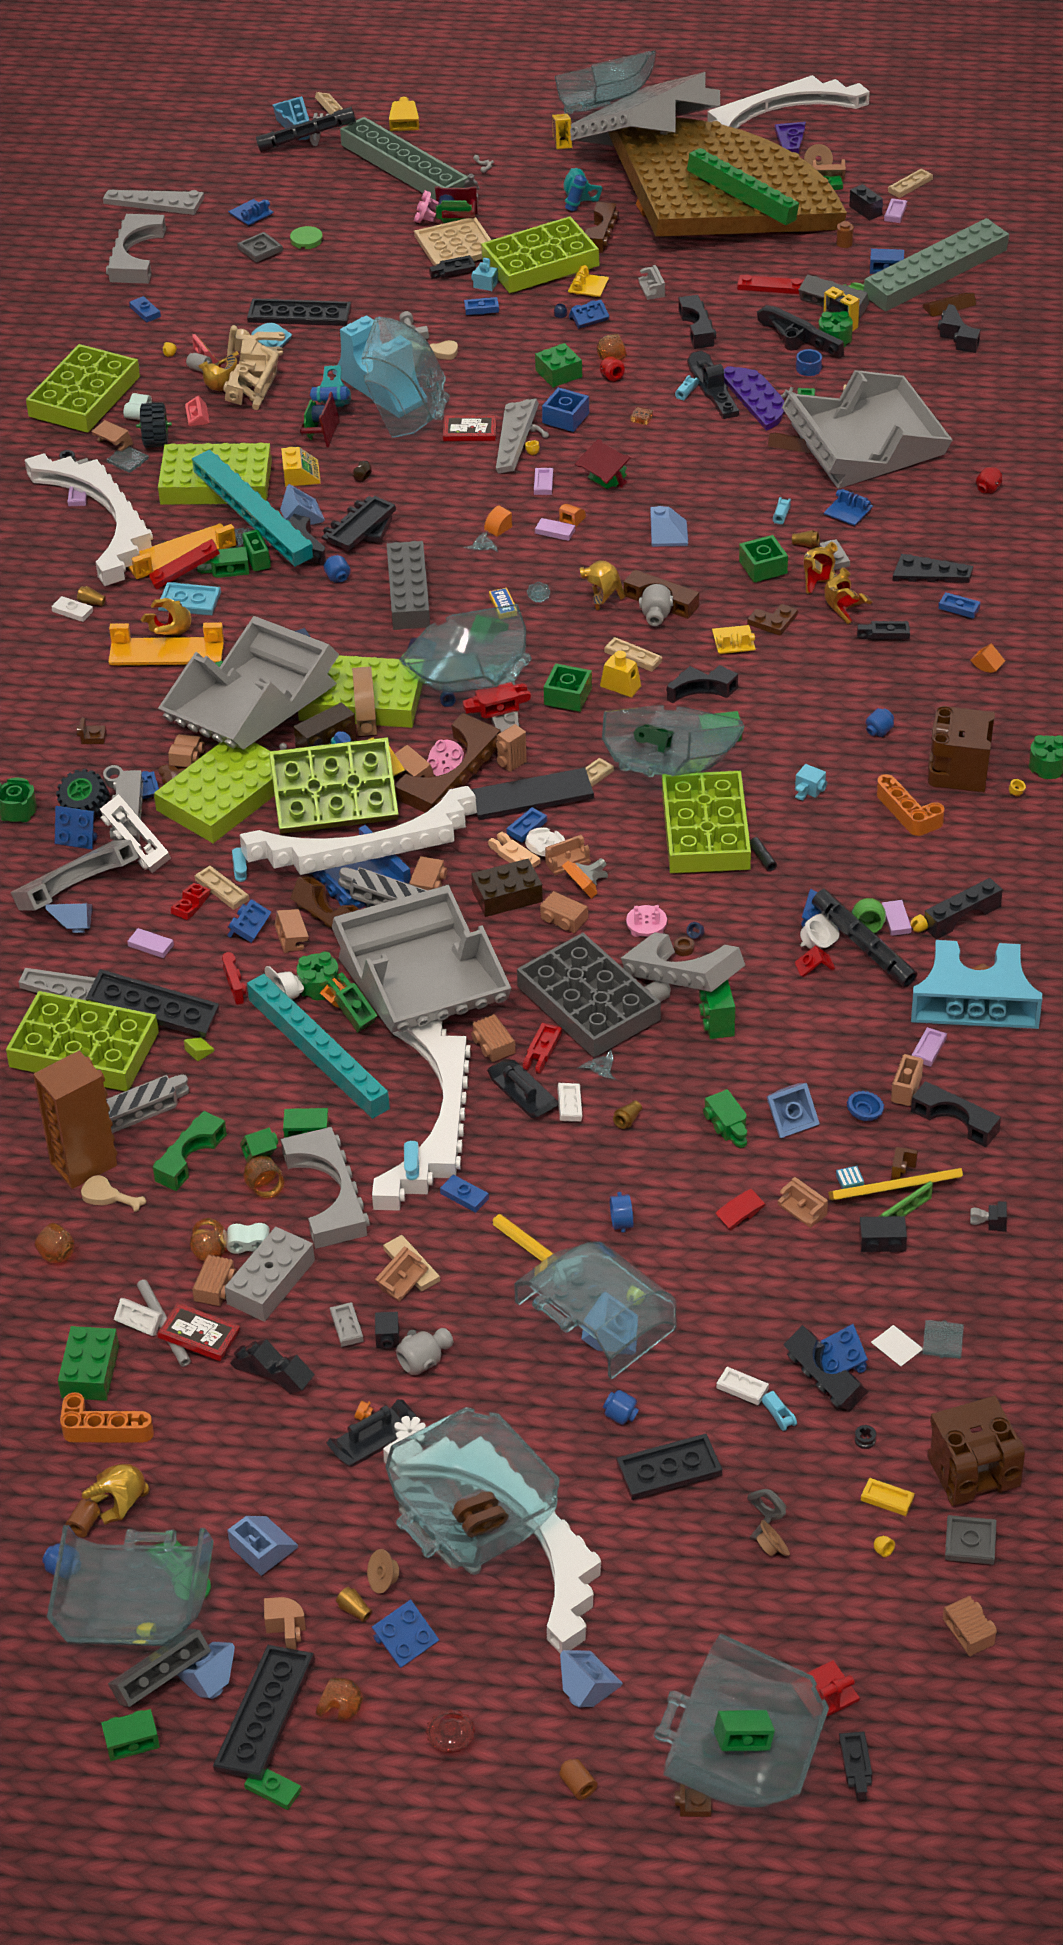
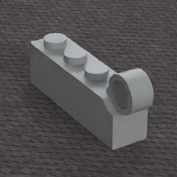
(130, 788)

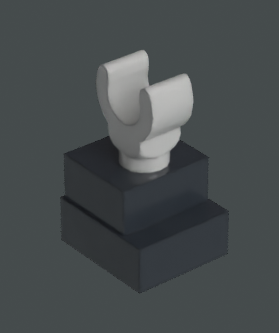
(996, 1217)

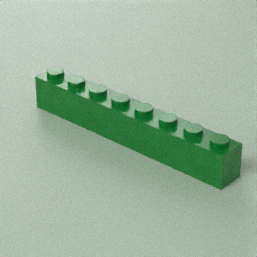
(743, 186)

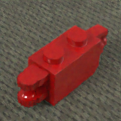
(497, 700)

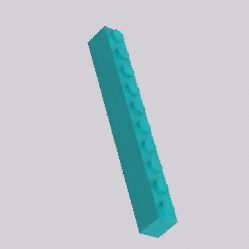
(252, 507)
(318, 1046)

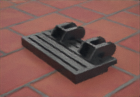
(358, 522)

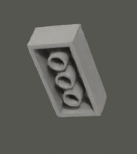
(269, 1273)

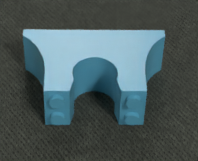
(352, 346)
(977, 997)

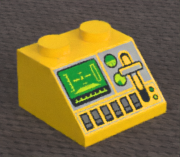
(299, 467)

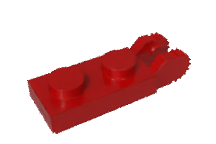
(233, 977)
(542, 1046)

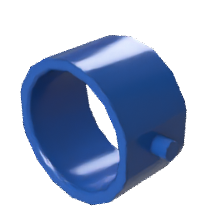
(812, 368)
(621, 1211)

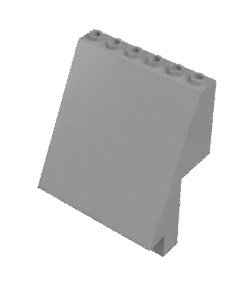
(648, 109)
(869, 429)
(255, 688)
(419, 959)

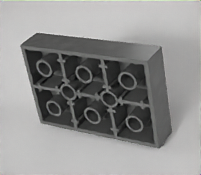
(588, 994)

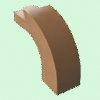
(364, 701)

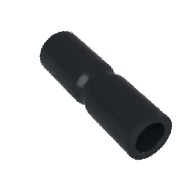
(761, 852)

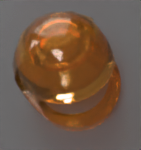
(611, 346)
(260, 1172)
(208, 1242)
(55, 1243)
(343, 1695)

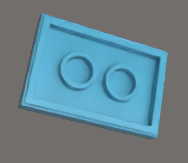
(195, 598)

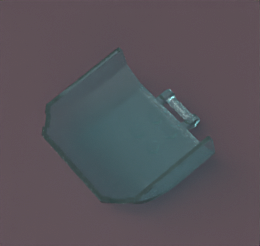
(604, 82)
(403, 377)
(470, 650)
(697, 742)
(604, 1298)
(457, 1462)
(128, 1589)
(744, 1680)

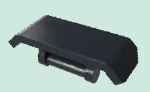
(521, 1088)
(370, 1434)

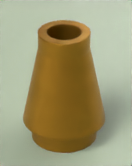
(807, 539)
(89, 596)
(626, 1115)
(352, 1603)

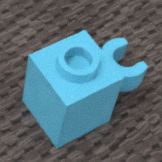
(485, 276)
(810, 782)

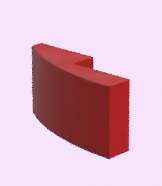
(191, 901)
(739, 1208)

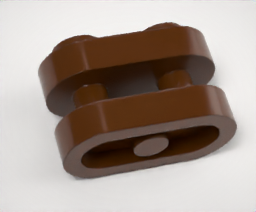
(480, 1514)

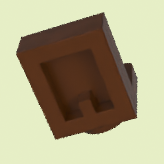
(91, 734)
(903, 1158)
(692, 1803)

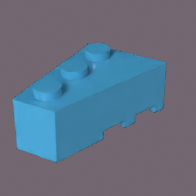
(291, 113)

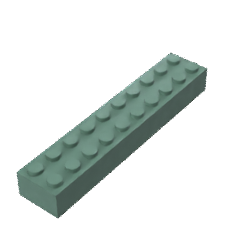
(399, 157)
(936, 264)

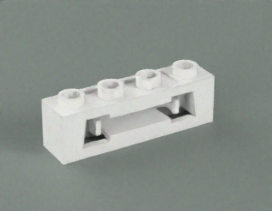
(114, 810)

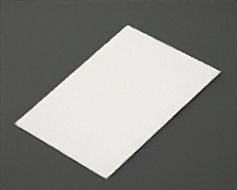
(897, 1345)

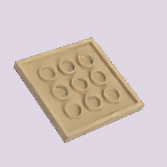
(452, 240)

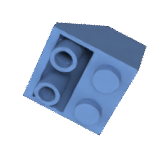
(260, 1542)

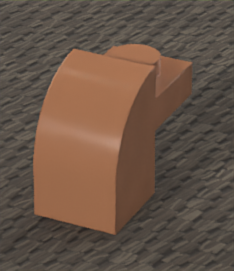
(284, 1616)

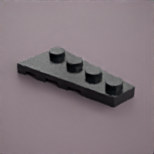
(917, 567)

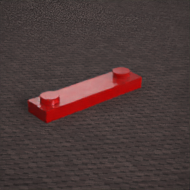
(769, 284)
(184, 563)

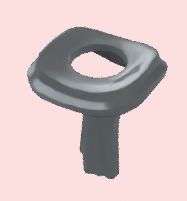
(769, 1513)

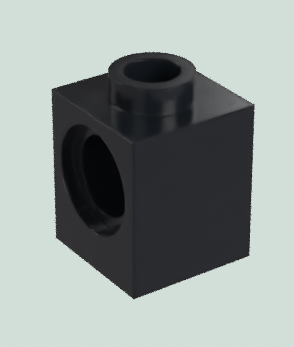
(386, 1330)

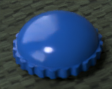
(865, 1106)

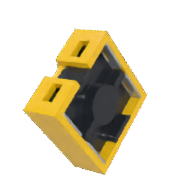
(837, 301)

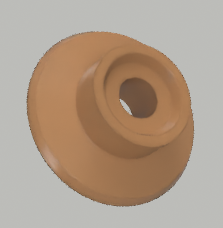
(819, 150)
(771, 1541)
(382, 1571)

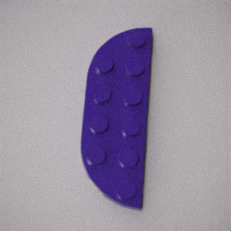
(756, 395)

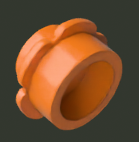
(363, 1411)

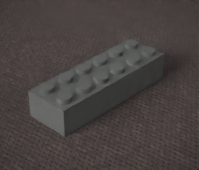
(408, 585)

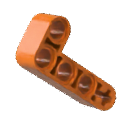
(904, 807)
(103, 1426)

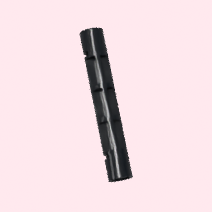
(337, 119)
(864, 938)

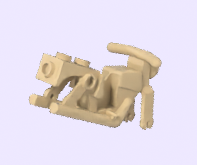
(255, 367)

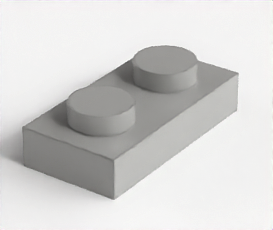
(840, 556)

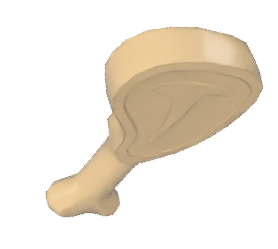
(445, 350)
(99, 1192)

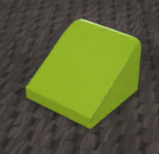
(197, 1048)

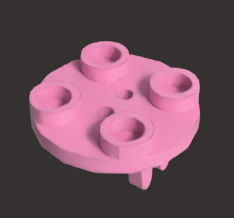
(424, 206)
(445, 756)
(646, 920)

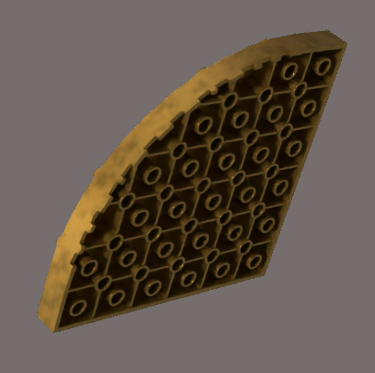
(688, 205)

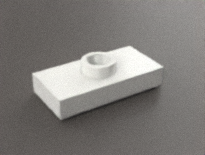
(72, 608)
(569, 1102)
(138, 1316)
(742, 1386)

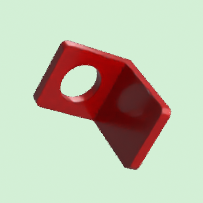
(812, 959)

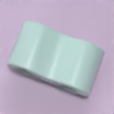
(132, 408)
(246, 1238)

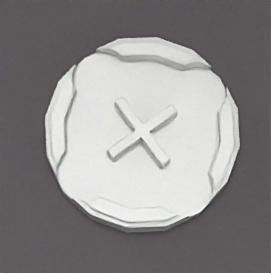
(540, 838)

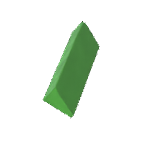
(910, 1202)

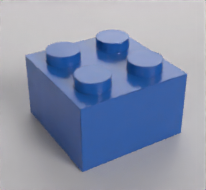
(565, 409)

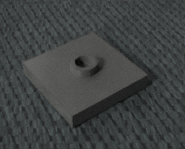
(260, 247)
(970, 1539)

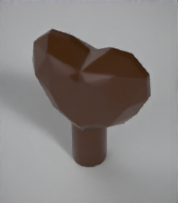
(169, 772)

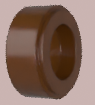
(684, 946)

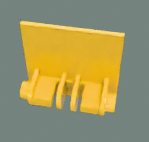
(588, 284)
(734, 639)

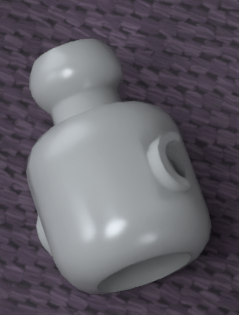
(656, 603)
(423, 1350)

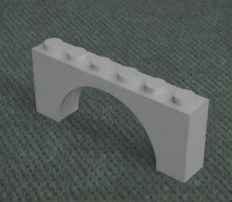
(135, 228)
(40, 891)
(705, 973)
(345, 1216)

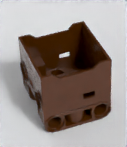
(960, 758)
(975, 1461)

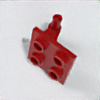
(834, 1687)

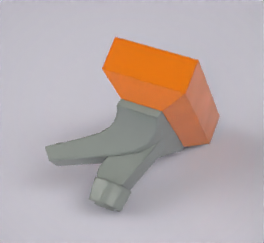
(586, 875)

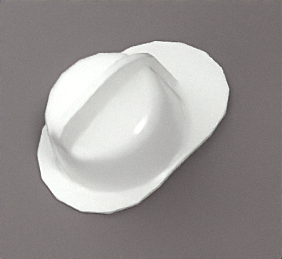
(819, 932)
(286, 982)

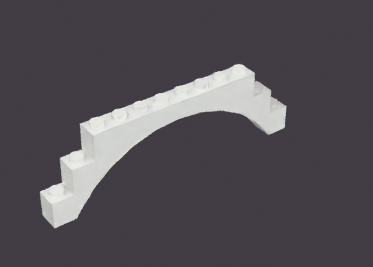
(800, 92)
(92, 478)
(314, 855)
(440, 1150)
(572, 1571)

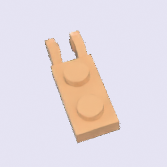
(511, 850)

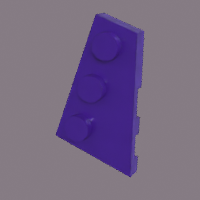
(790, 135)

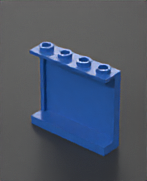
(389, 866)

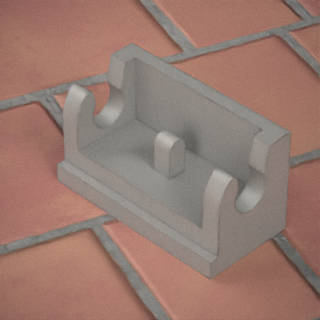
(653, 283)

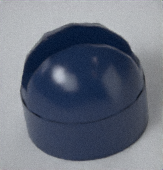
(560, 310)
(450, 699)
(693, 934)

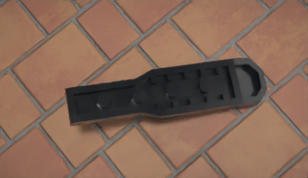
(798, 331)
(712, 383)

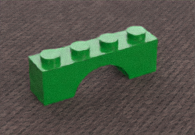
(203, 1133)

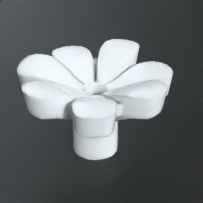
(408, 1427)

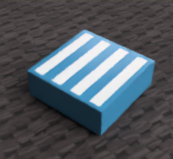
(849, 1177)

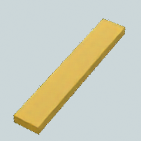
(895, 1184)

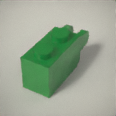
(228, 563)
(353, 1003)
(727, 1117)

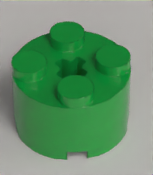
(837, 325)
(1047, 756)
(17, 800)
(315, 972)

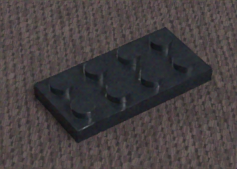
(669, 1466)

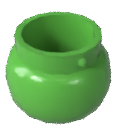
(871, 913)

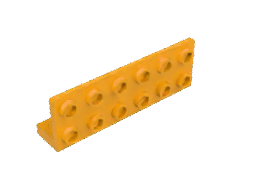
(163, 553)
(164, 650)

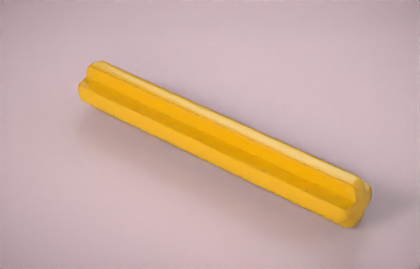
(521, 1237)

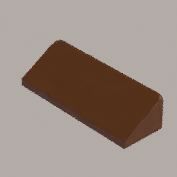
(959, 301)
(788, 442)

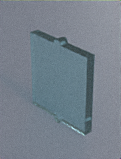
(127, 459)
(943, 1339)

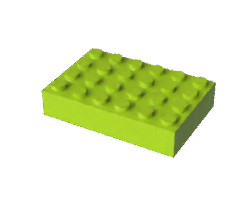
(540, 254)
(83, 388)
(182, 486)
(393, 688)
(333, 785)
(218, 790)
(706, 822)
(107, 1034)

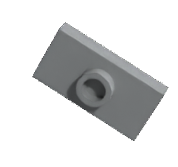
(346, 1324)

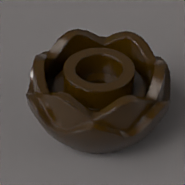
(362, 471)

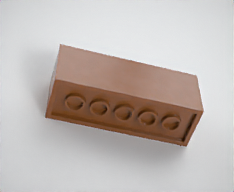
(76, 1118)

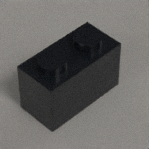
(866, 202)
(882, 1234)

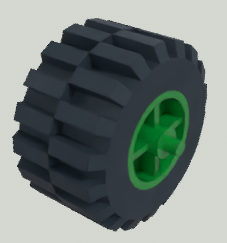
(153, 424)
(83, 791)

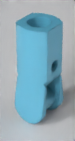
(686, 387)
(781, 510)
(239, 865)
(411, 1160)
(778, 1410)

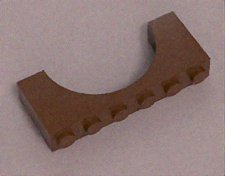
(480, 743)

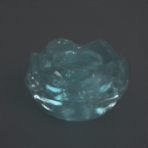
(538, 592)

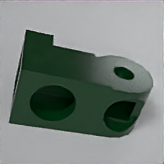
(655, 736)

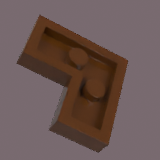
(773, 623)

